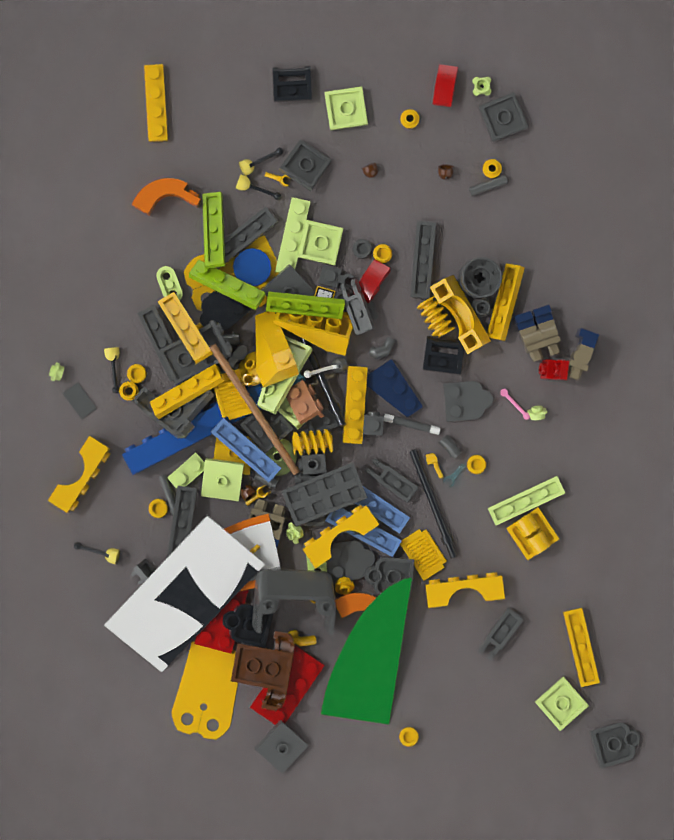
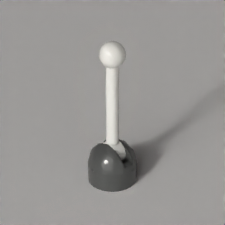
(338, 365)

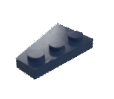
(393, 388)

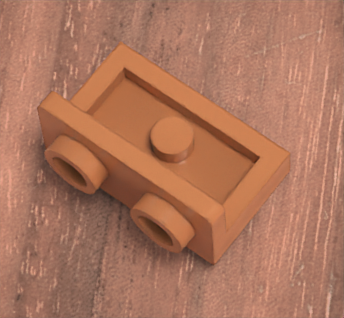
(303, 402)

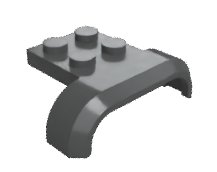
(179, 420)

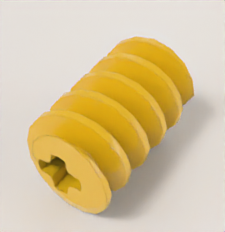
(435, 317)
(312, 441)

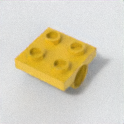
(532, 533)

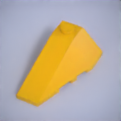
(327, 333)
(273, 353)

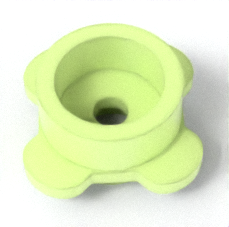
(481, 81)
(56, 372)
(537, 413)
(294, 533)

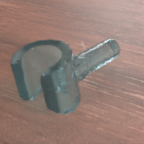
(454, 474)

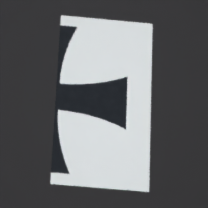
(184, 594)

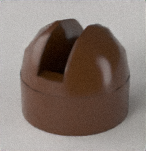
(370, 170)
(445, 171)
(248, 492)

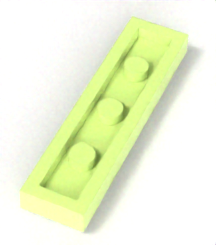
(293, 234)
(526, 500)

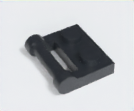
(292, 90)
(443, 361)

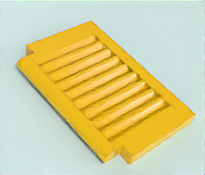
(230, 400)
(425, 552)

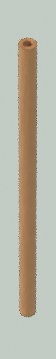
(254, 409)

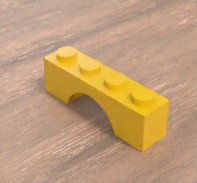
(471, 332)
(93, 454)
(319, 550)
(489, 587)

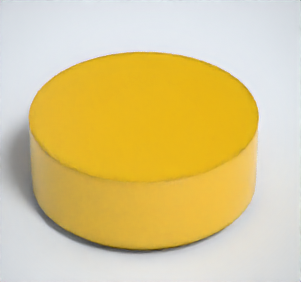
(136, 373)
(476, 464)
(158, 508)
(408, 736)

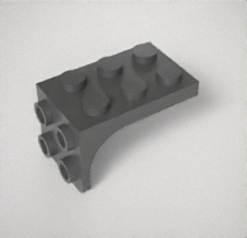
(181, 364)

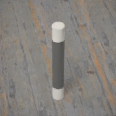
(411, 424)

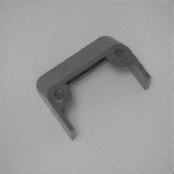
(294, 585)

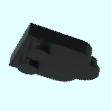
(222, 310)
(240, 625)

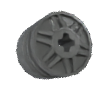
(488, 271)

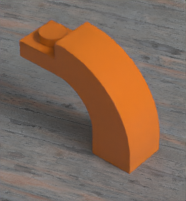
(161, 188)
(353, 602)

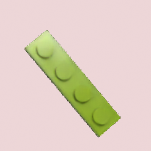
(213, 229)
(227, 285)
(305, 305)

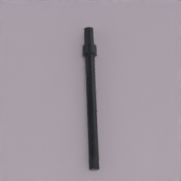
(334, 406)
(447, 538)

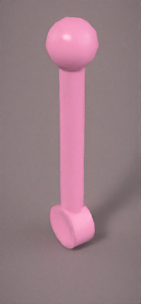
(504, 393)

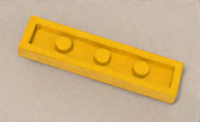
(156, 103)
(505, 302)
(185, 327)
(186, 391)
(355, 405)
(581, 647)

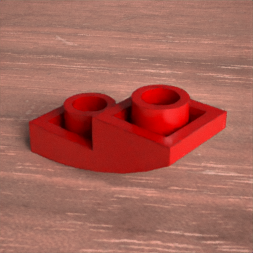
(445, 85)
(372, 279)
(554, 369)

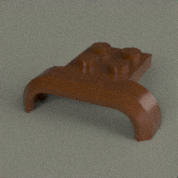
(266, 668)

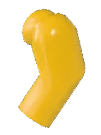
(302, 641)

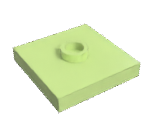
(346, 108)
(320, 242)
(222, 479)
(561, 703)

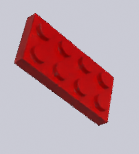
(215, 634)
(302, 675)

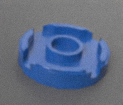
(252, 266)

